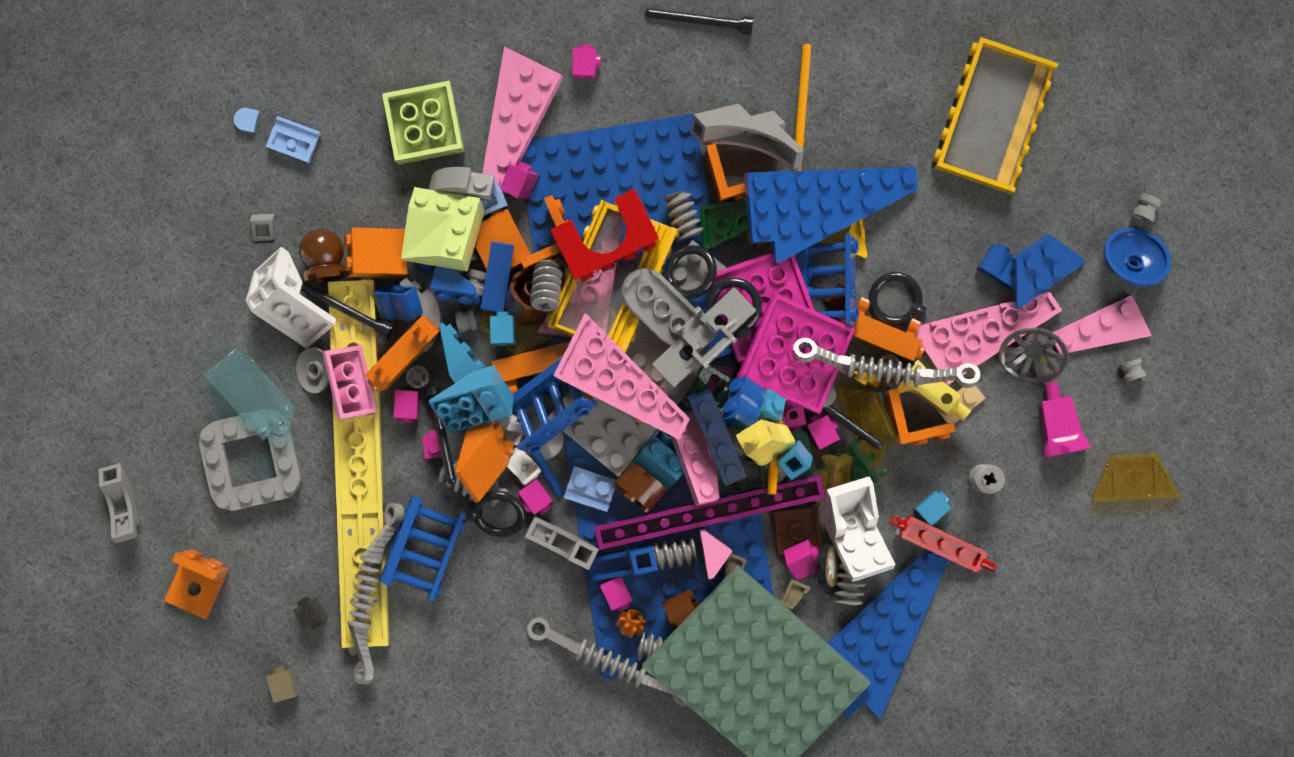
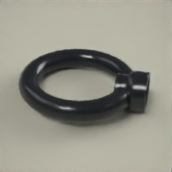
(711, 274)
(916, 310)
(744, 329)
(475, 511)

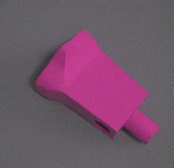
(1060, 424)

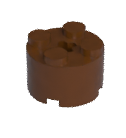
(518, 298)
(640, 487)
(680, 607)

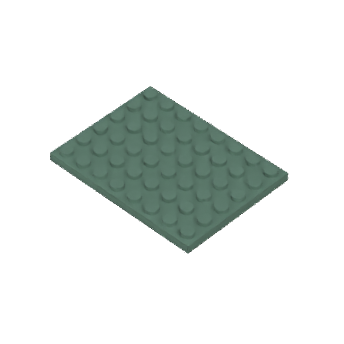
(756, 670)

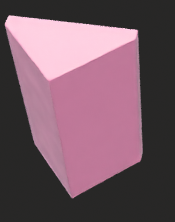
(348, 382)
(714, 553)

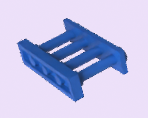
(808, 271)
(532, 394)
(408, 530)

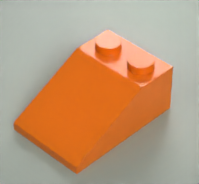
(483, 458)

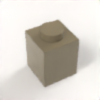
(282, 684)

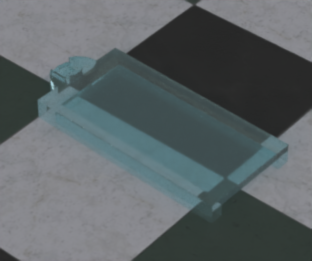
(252, 394)

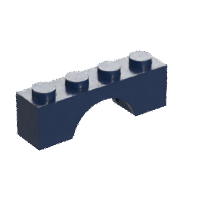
(716, 436)

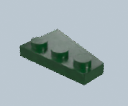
(723, 222)

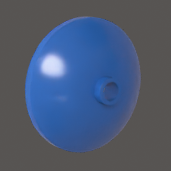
(1143, 250)

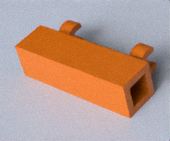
(887, 337)
(402, 354)
(528, 364)

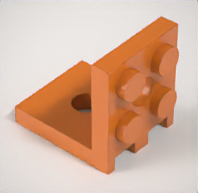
(724, 194)
(552, 252)
(915, 437)
(205, 572)

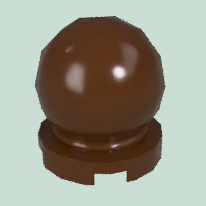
(322, 254)

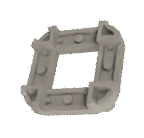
(253, 494)

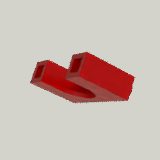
(639, 236)

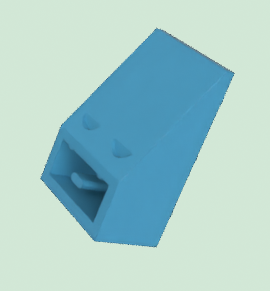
(458, 355)
(474, 400)
(661, 458)

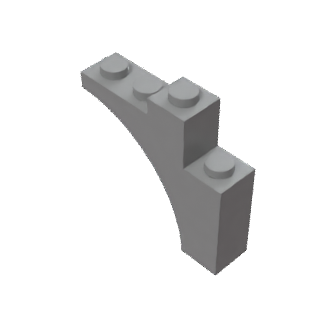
(759, 132)

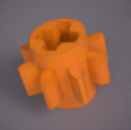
(631, 622)

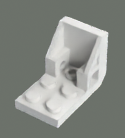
(277, 301)
(851, 522)

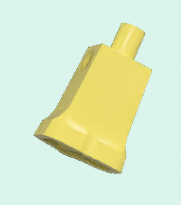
(938, 396)
(765, 441)

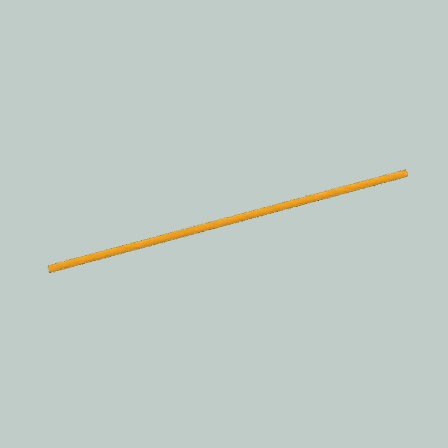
(799, 139)

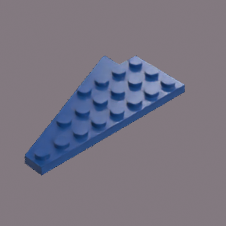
(810, 205)
(886, 628)

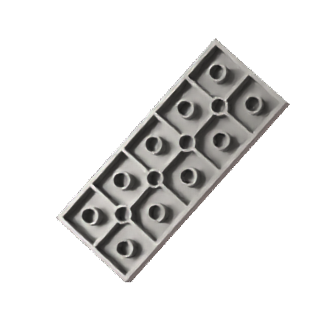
(611, 433)

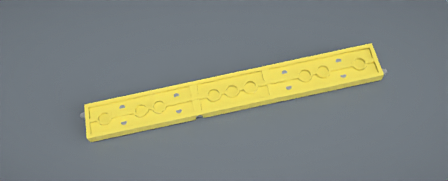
(358, 469)

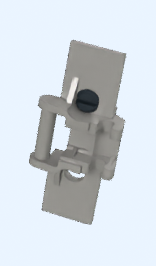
(700, 330)

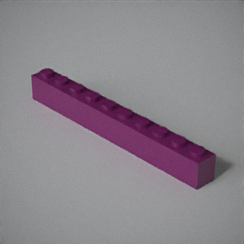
(694, 516)

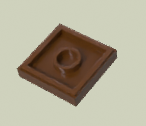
(795, 527)

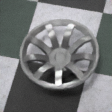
(1033, 349)

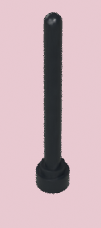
(743, 25)
(382, 328)
(430, 393)
(852, 426)

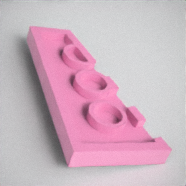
(1110, 325)
(697, 463)

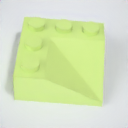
(423, 122)
(441, 229)

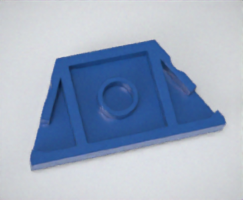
(1041, 267)

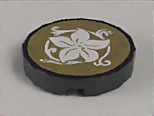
(830, 562)

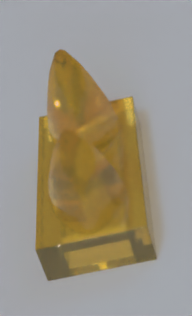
(837, 471)

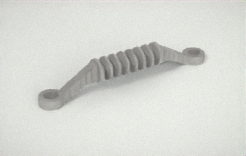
(919, 375)
(373, 555)
(599, 658)

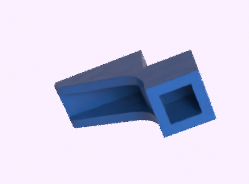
(450, 285)
(623, 563)

